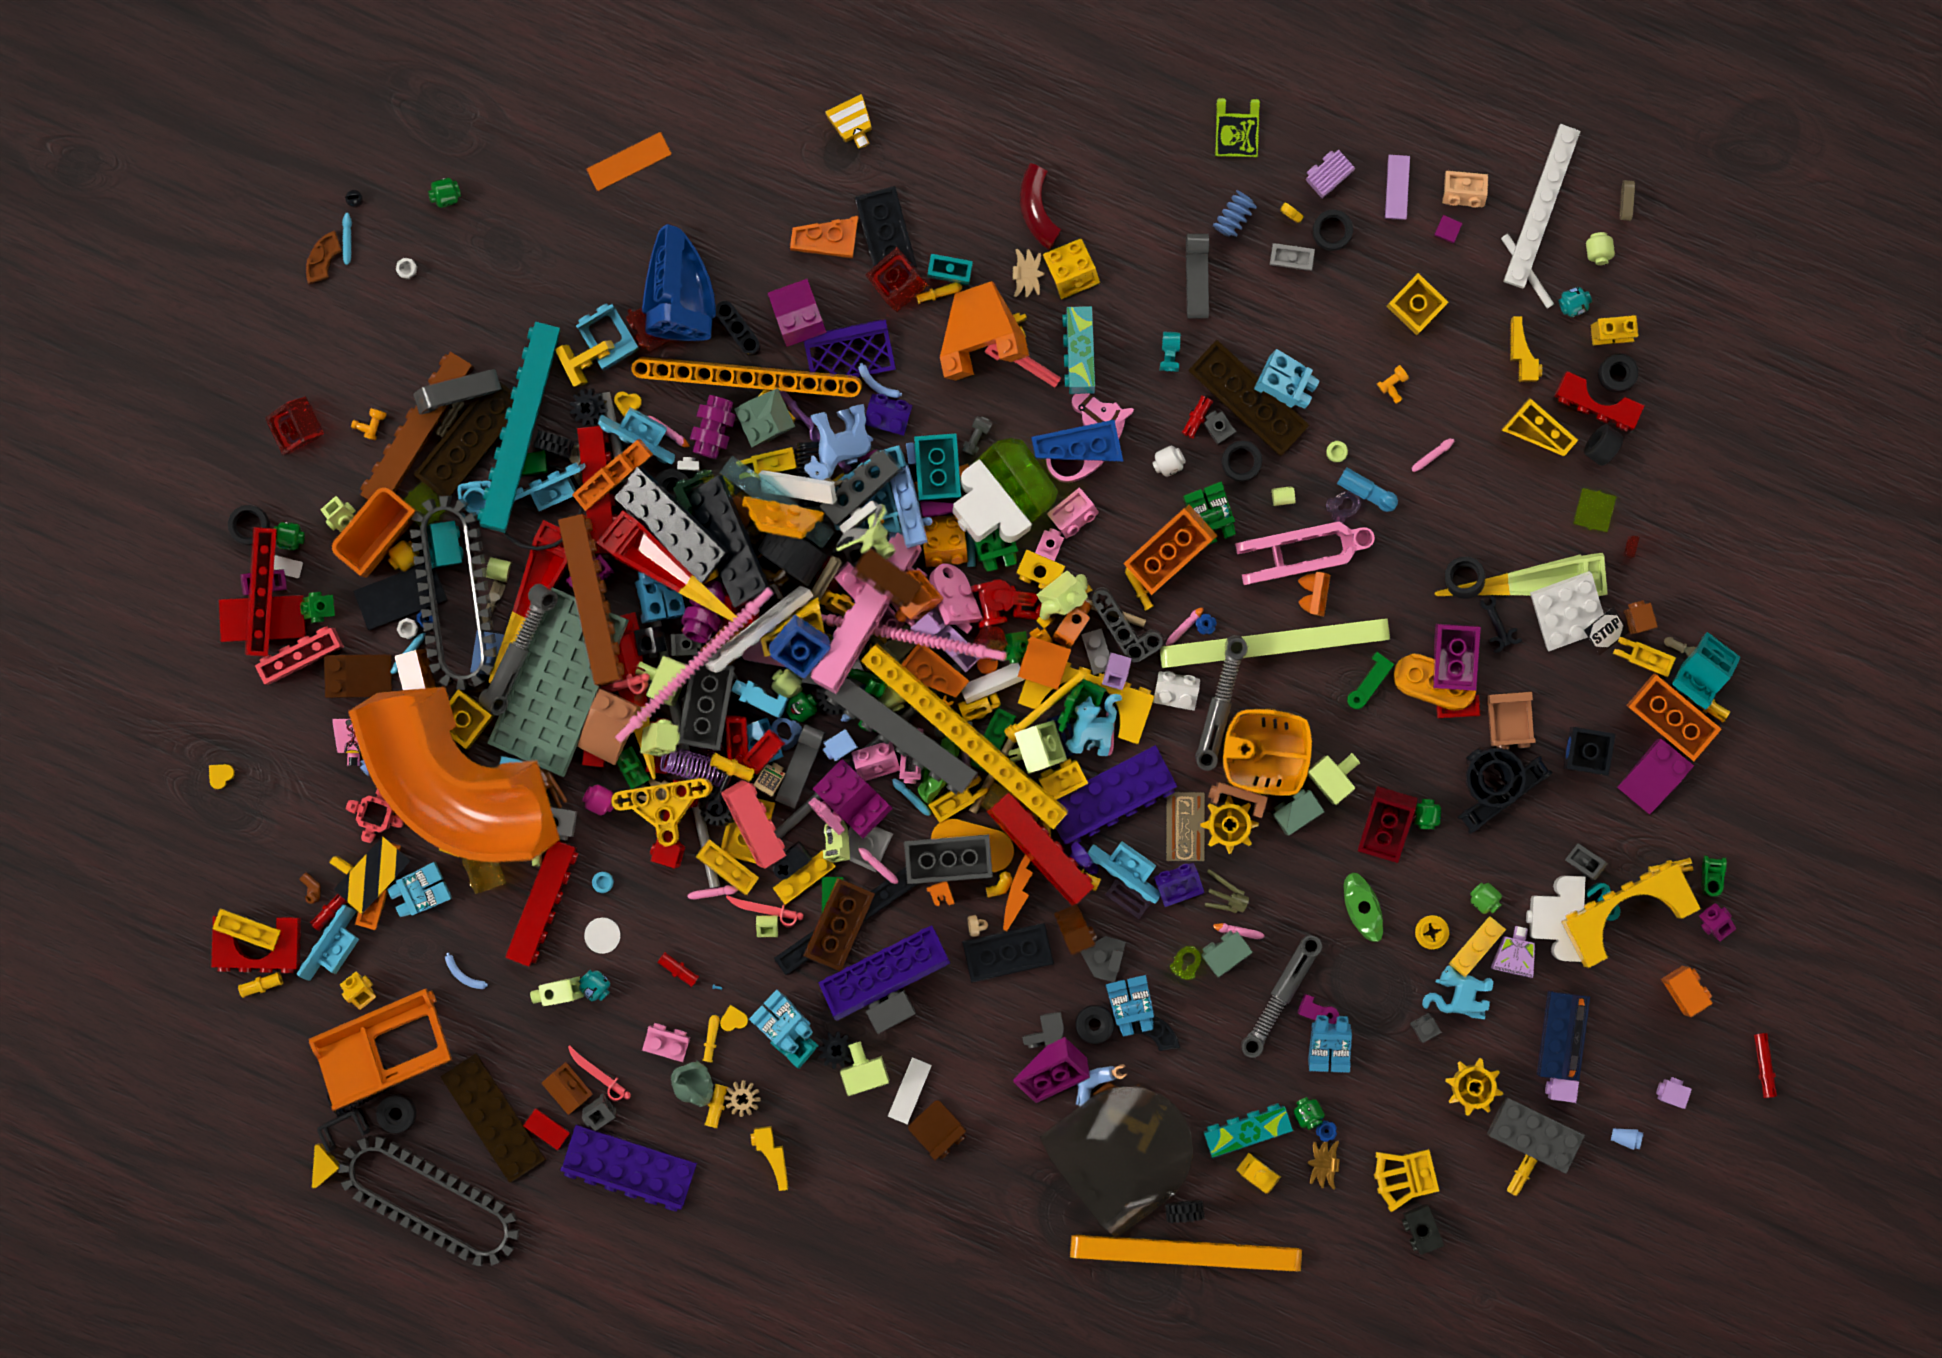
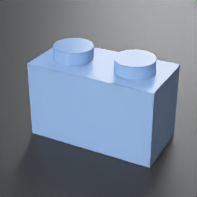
(839, 745)

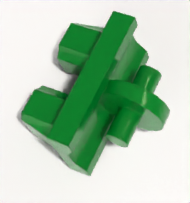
(632, 768)

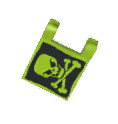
(1237, 132)

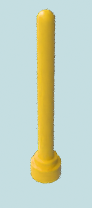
(1012, 729)

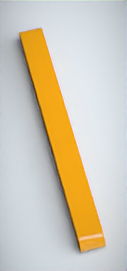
(737, 381)
(1186, 1253)

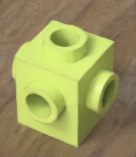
(338, 514)

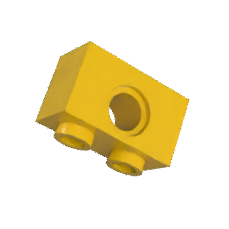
(1031, 561)

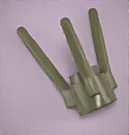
(1237, 901)

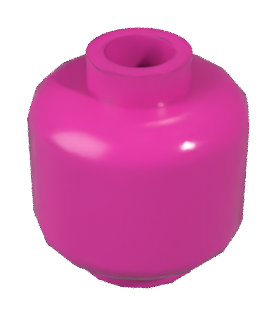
(598, 799)

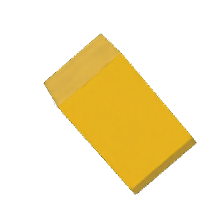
(323, 1165)

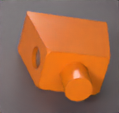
(923, 602)
(1069, 631)

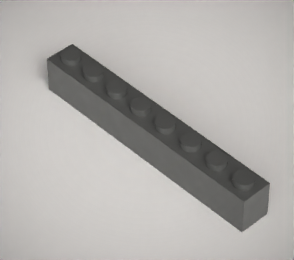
(903, 735)

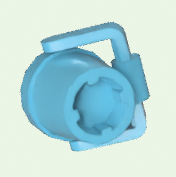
(473, 495)

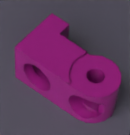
(1312, 1010)

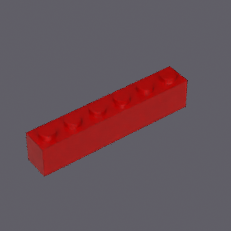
(595, 456)
(260, 591)
(1040, 848)
(541, 902)

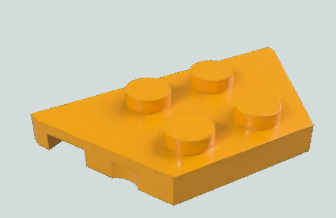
(782, 518)

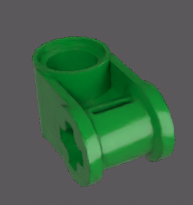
(1713, 874)

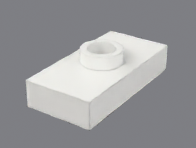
(858, 516)

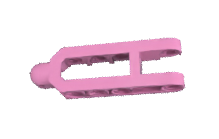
(1351, 541)

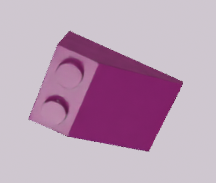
(796, 312)
(1456, 656)
(1655, 776)
(1053, 1070)

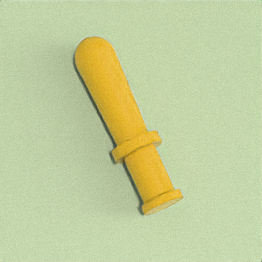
(939, 292)
(1142, 593)
(711, 1037)

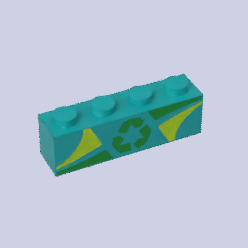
(1080, 350)
(1247, 1131)

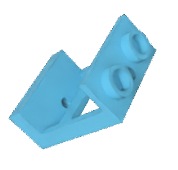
(622, 349)

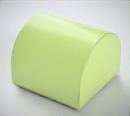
(1283, 496)
(498, 569)
(767, 926)

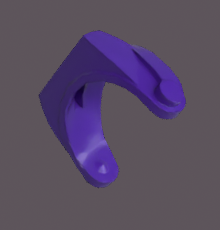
(1082, 858)

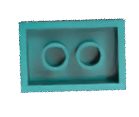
(937, 467)

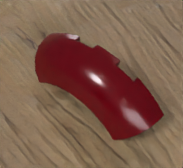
(1032, 208)

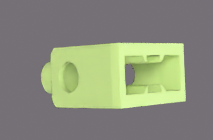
(563, 991)

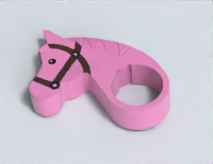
(1092, 412)

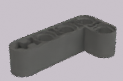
(1197, 276)
(456, 390)
(1122, 623)
(800, 766)

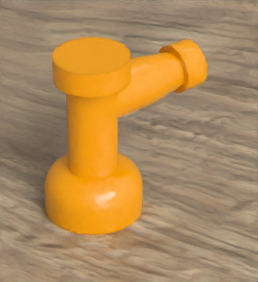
(1387, 385)
(370, 430)

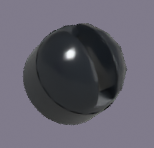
(354, 202)

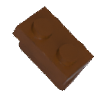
(937, 1130)

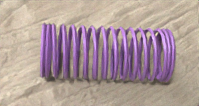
(672, 759)

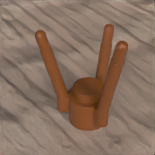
(549, 783)

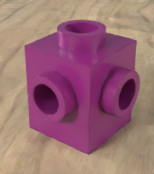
(1717, 922)

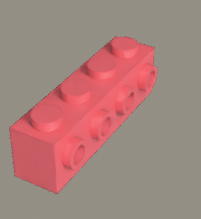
(299, 656)
(753, 823)

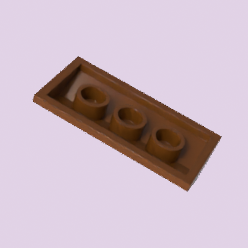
(839, 924)

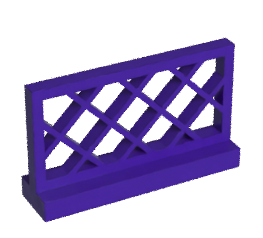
(851, 333)

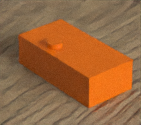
(1170, 549)
(1674, 717)

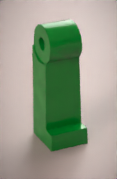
(1358, 698)

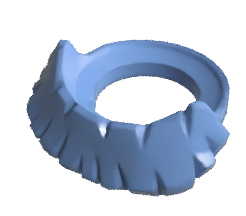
(795, 728)

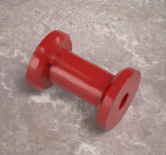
(990, 616)

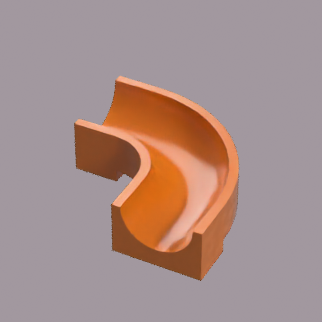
(441, 792)

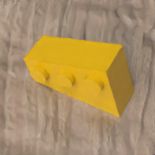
(1540, 428)
(810, 613)

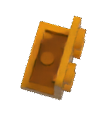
(945, 542)

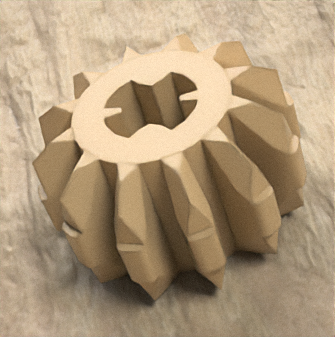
(745, 1105)

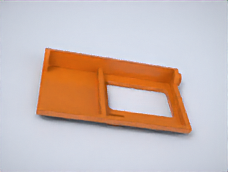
(352, 1058)

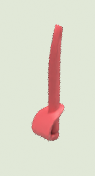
(631, 682)
(781, 912)
(601, 1076)

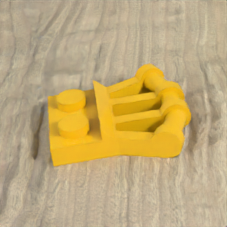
(1419, 1173)

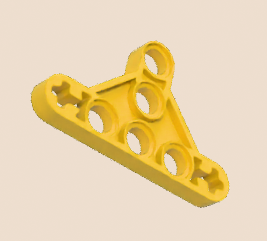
(653, 806)

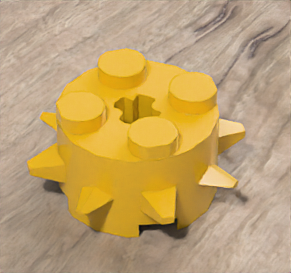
(1238, 815)
(1474, 1099)

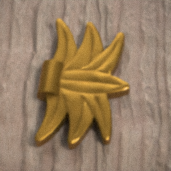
(1324, 1164)

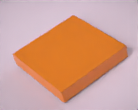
(1044, 662)

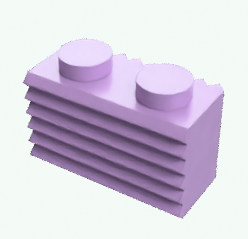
(1330, 173)

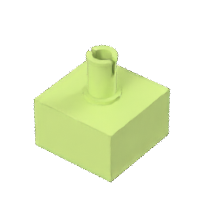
(667, 669)
(1039, 747)
(1332, 777)
(864, 1072)

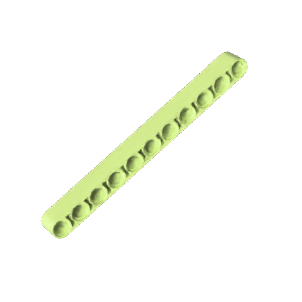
(1277, 642)

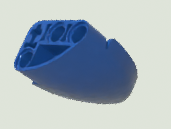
(677, 290)

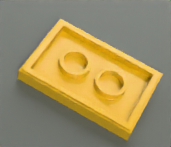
(733, 841)

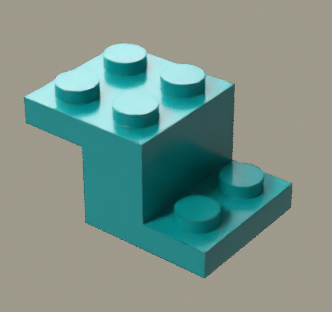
(1706, 670)

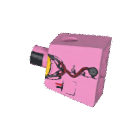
(346, 741)

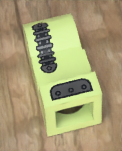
(836, 845)

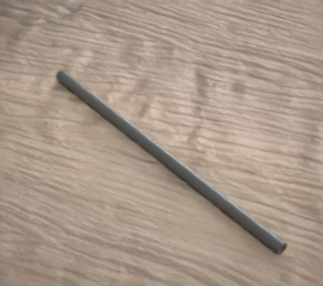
(805, 809)

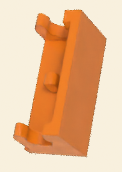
(939, 890)

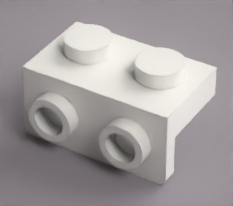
(1176, 690)

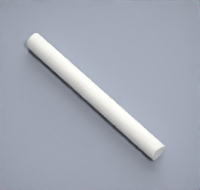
(1532, 277)

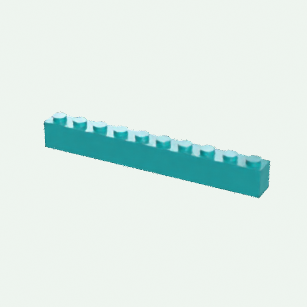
(520, 427)

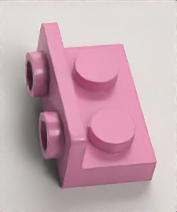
(1073, 513)
(875, 761)
(666, 1043)

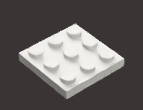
(1566, 609)

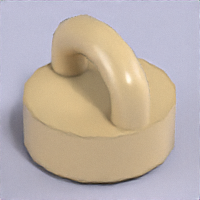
(973, 925)

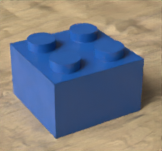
(799, 646)

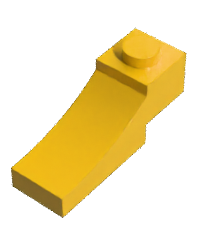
(1529, 368)
(764, 1141)

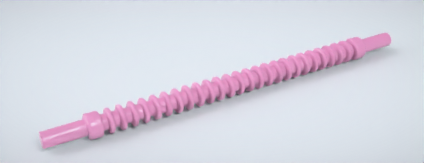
(980, 650)
(636, 721)

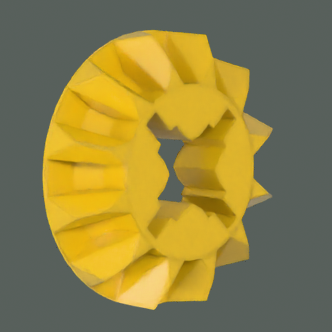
(1436, 923)

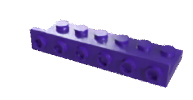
(1115, 794)
(884, 972)
(628, 1168)

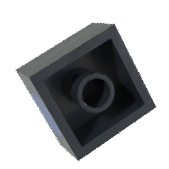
(1589, 751)

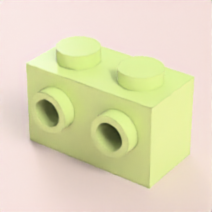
(659, 738)

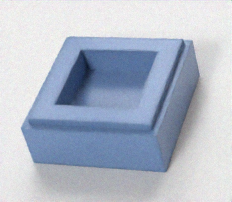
(911, 454)

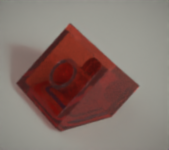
(896, 280)
(294, 425)

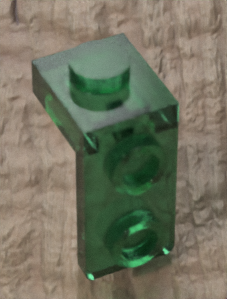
(684, 485)

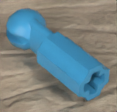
(1368, 490)

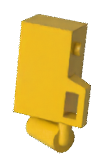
(837, 604)
(979, 708)

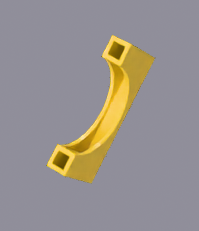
(1132, 708)
(1587, 926)

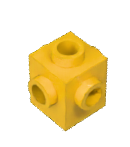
(358, 990)

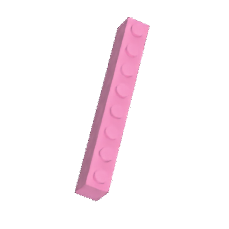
(859, 624)

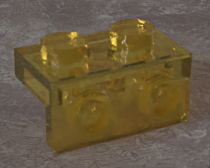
(483, 874)

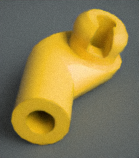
(1002, 886)

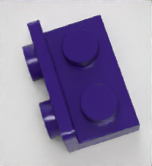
(1179, 884)

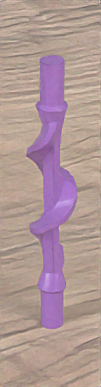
(814, 433)

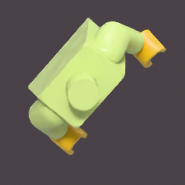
(1062, 596)

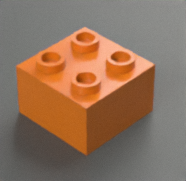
(1687, 991)

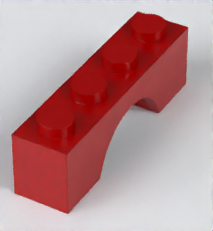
(1574, 391)
(671, 855)

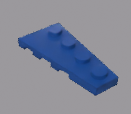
(1086, 442)

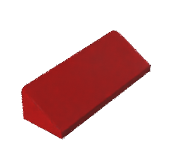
(736, 738)

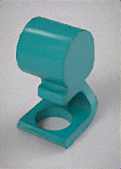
(1170, 346)
(1615, 912)

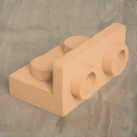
(1465, 189)

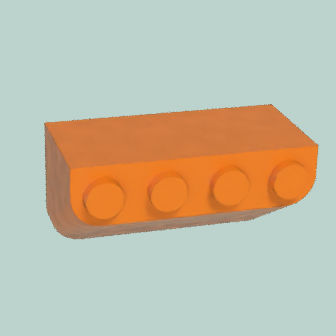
(373, 531)

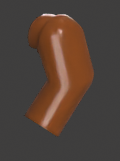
(313, 888)

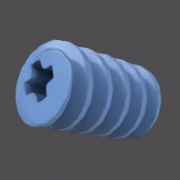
(1234, 214)

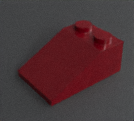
(1387, 824)

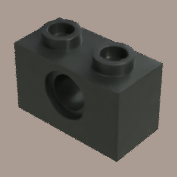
(1431, 1239)

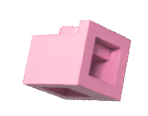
(1044, 550)

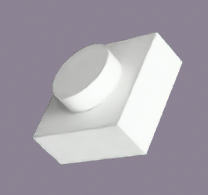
(688, 464)

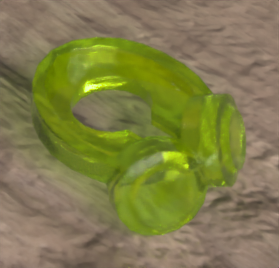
(1189, 973)

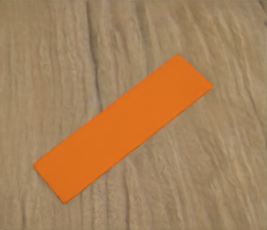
(628, 161)

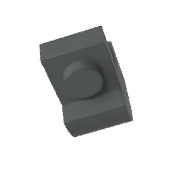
(1052, 1030)

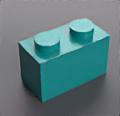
(950, 269)
(444, 544)

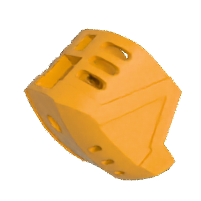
(1273, 752)

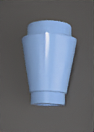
(1627, 1137)

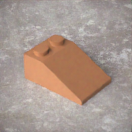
(604, 721)

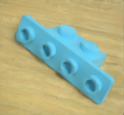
(639, 426)
(554, 489)
(1129, 867)
(332, 946)

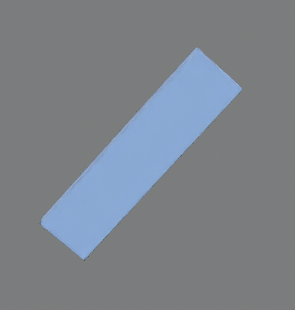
(908, 508)

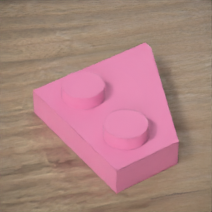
(825, 814)

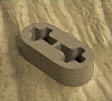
(1627, 200)

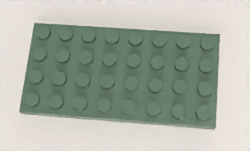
(551, 691)

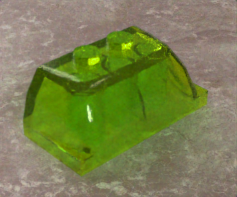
(1020, 476)

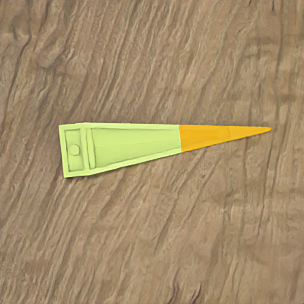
(1543, 575)

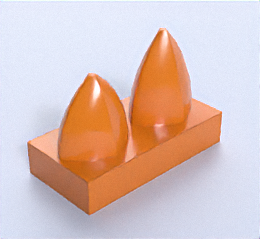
(1319, 585)

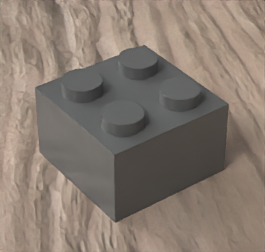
(890, 1011)

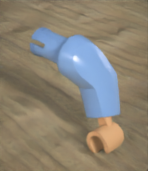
(1097, 1076)

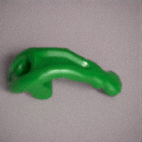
(873, 683)

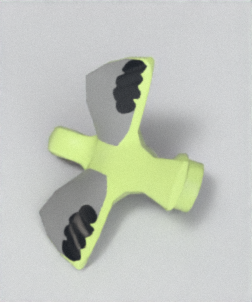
(873, 536)

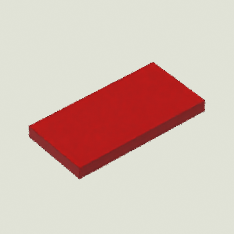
(285, 618)

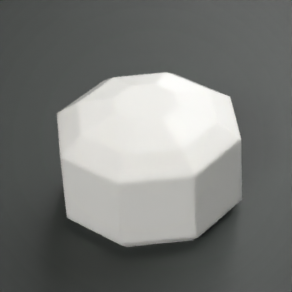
(406, 268)
(407, 628)

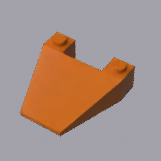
(976, 321)

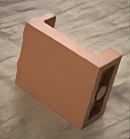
(1511, 720)
(1258, 800)

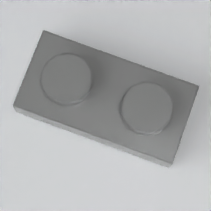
(1292, 257)
(1096, 650)

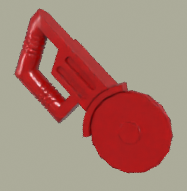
(1000, 596)

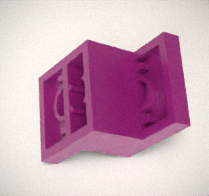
(852, 798)

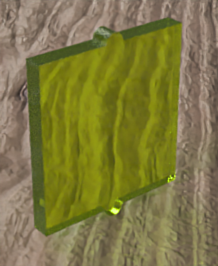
(419, 496)
(1594, 510)

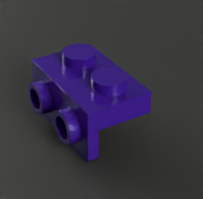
(888, 414)

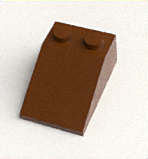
(357, 675)

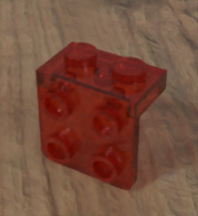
(637, 321)

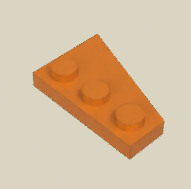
(829, 238)
(934, 671)

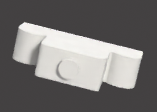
(988, 507)
(1549, 911)

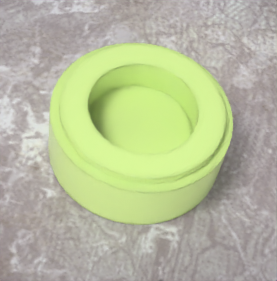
(1337, 451)

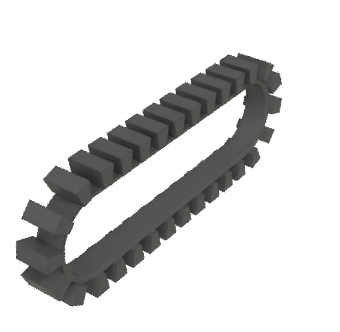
(430, 505)
(359, 1196)

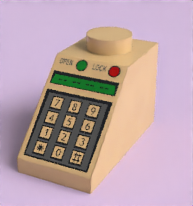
(770, 778)

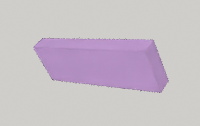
(1397, 187)

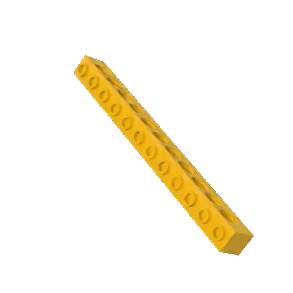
(964, 735)

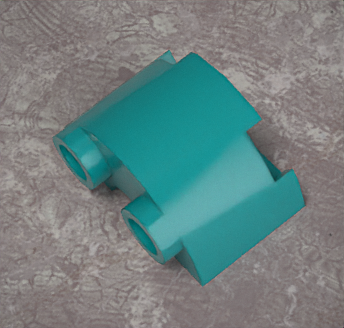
(804, 1051)

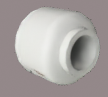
(1169, 461)

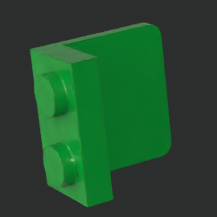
(1079, 695)

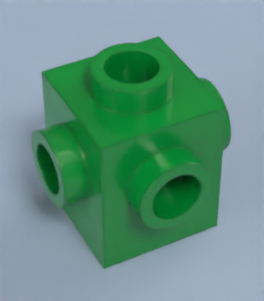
(317, 607)
(1016, 647)

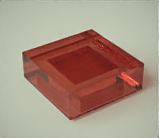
(1631, 546)

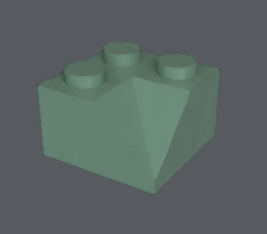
(764, 418)
(1297, 811)
(1226, 953)

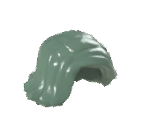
(692, 1083)

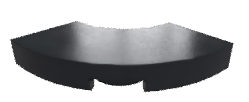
(1161, 1034)

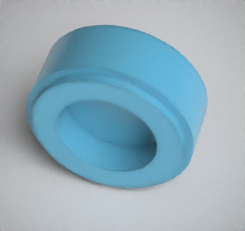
(602, 882)

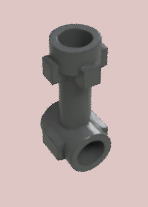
(981, 426)

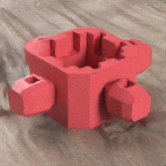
(368, 835)

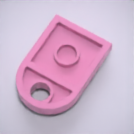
(959, 601)

